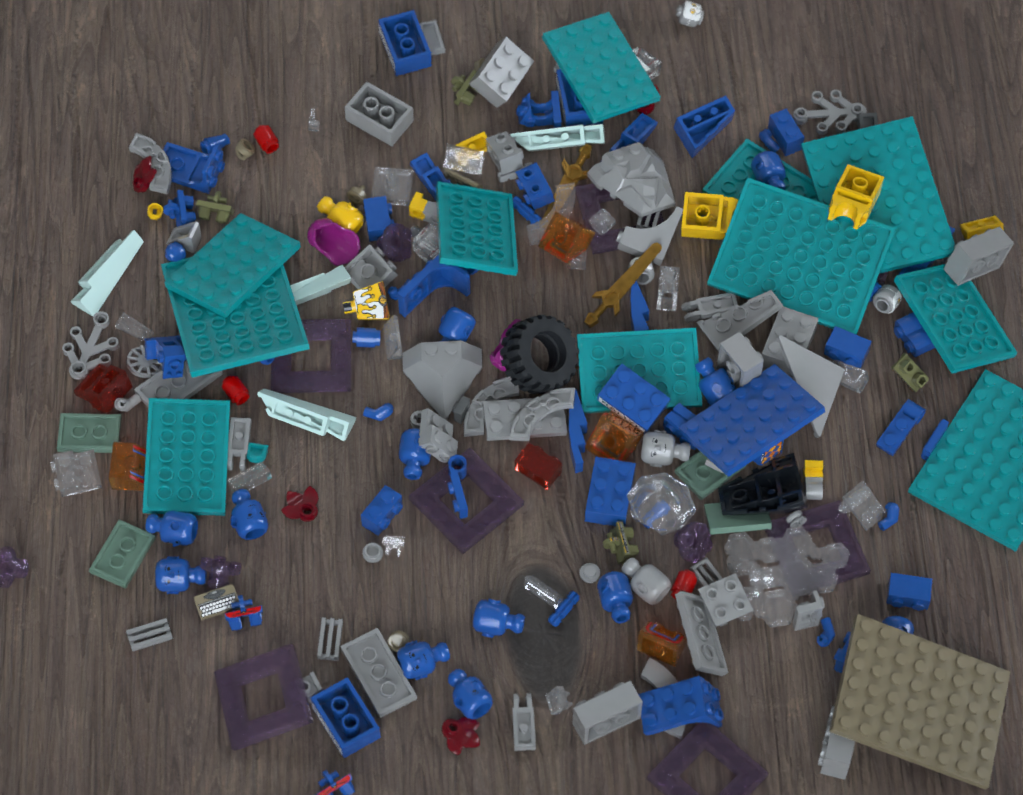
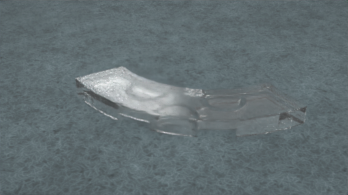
(564, 204)

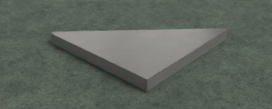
(813, 374)

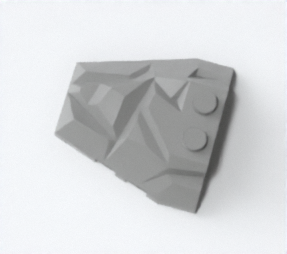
(636, 178)

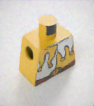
(369, 303)

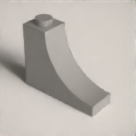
(637, 241)

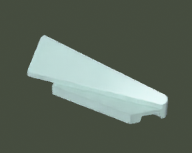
(560, 137)
(106, 273)
(320, 284)
(307, 415)

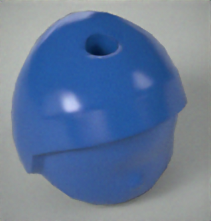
(175, 252)

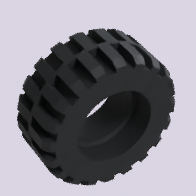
(560, 349)

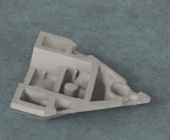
(442, 371)

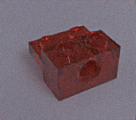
(104, 387)

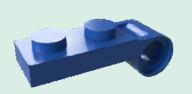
(900, 427)
(455, 486)

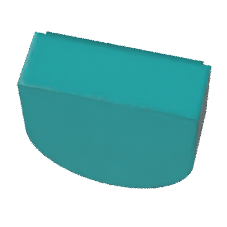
(257, 452)

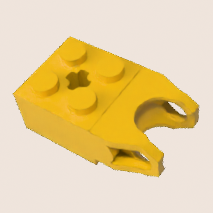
(855, 195)
(717, 212)

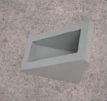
(187, 235)

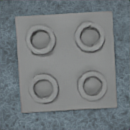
(725, 600)

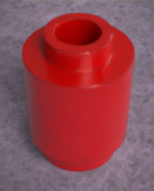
(266, 139)
(235, 390)
(684, 582)

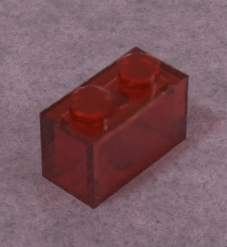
(538, 466)

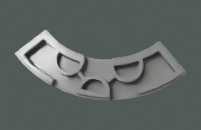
(147, 147)
(539, 408)
(474, 417)
(659, 677)

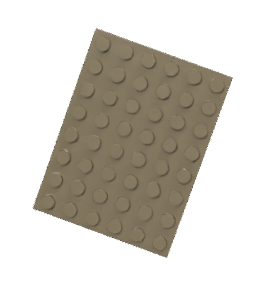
(920, 701)

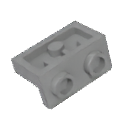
(808, 613)

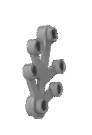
(831, 112)
(89, 349)

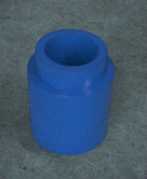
(366, 337)

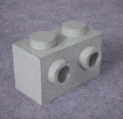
(504, 152)

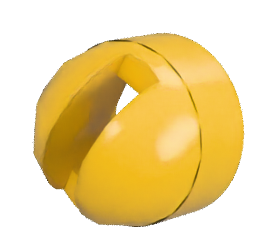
(159, 212)

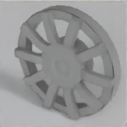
(142, 363)

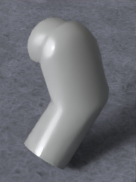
(125, 405)

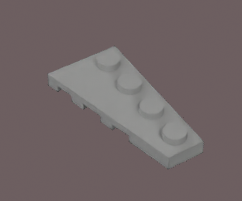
(740, 318)

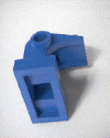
(551, 111)
(170, 356)

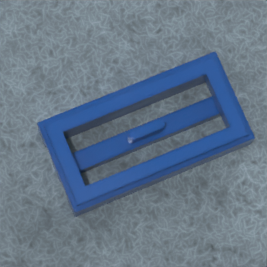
(934, 439)

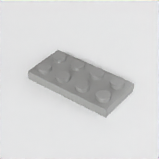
(174, 388)
(501, 414)
(701, 634)
(378, 672)

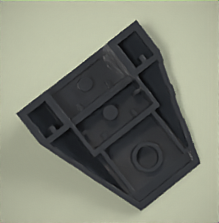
(766, 491)

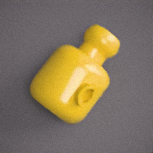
(341, 213)

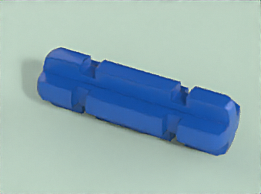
(525, 210)
(563, 609)

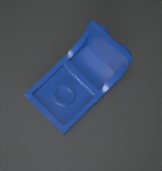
(195, 168)
(430, 278)
(679, 705)

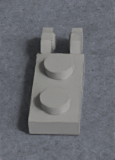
(708, 306)
(238, 441)
(523, 724)

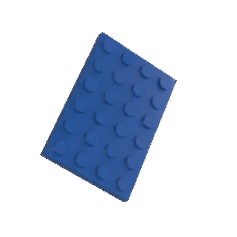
(751, 420)

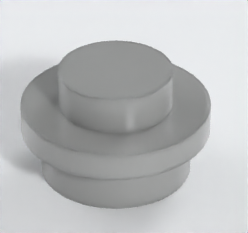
(372, 552)
(589, 573)

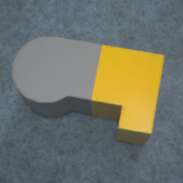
(423, 209)
(813, 479)

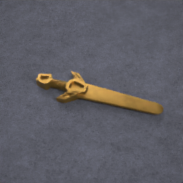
(573, 173)
(612, 296)

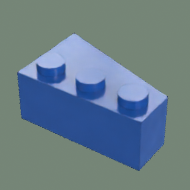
(703, 124)

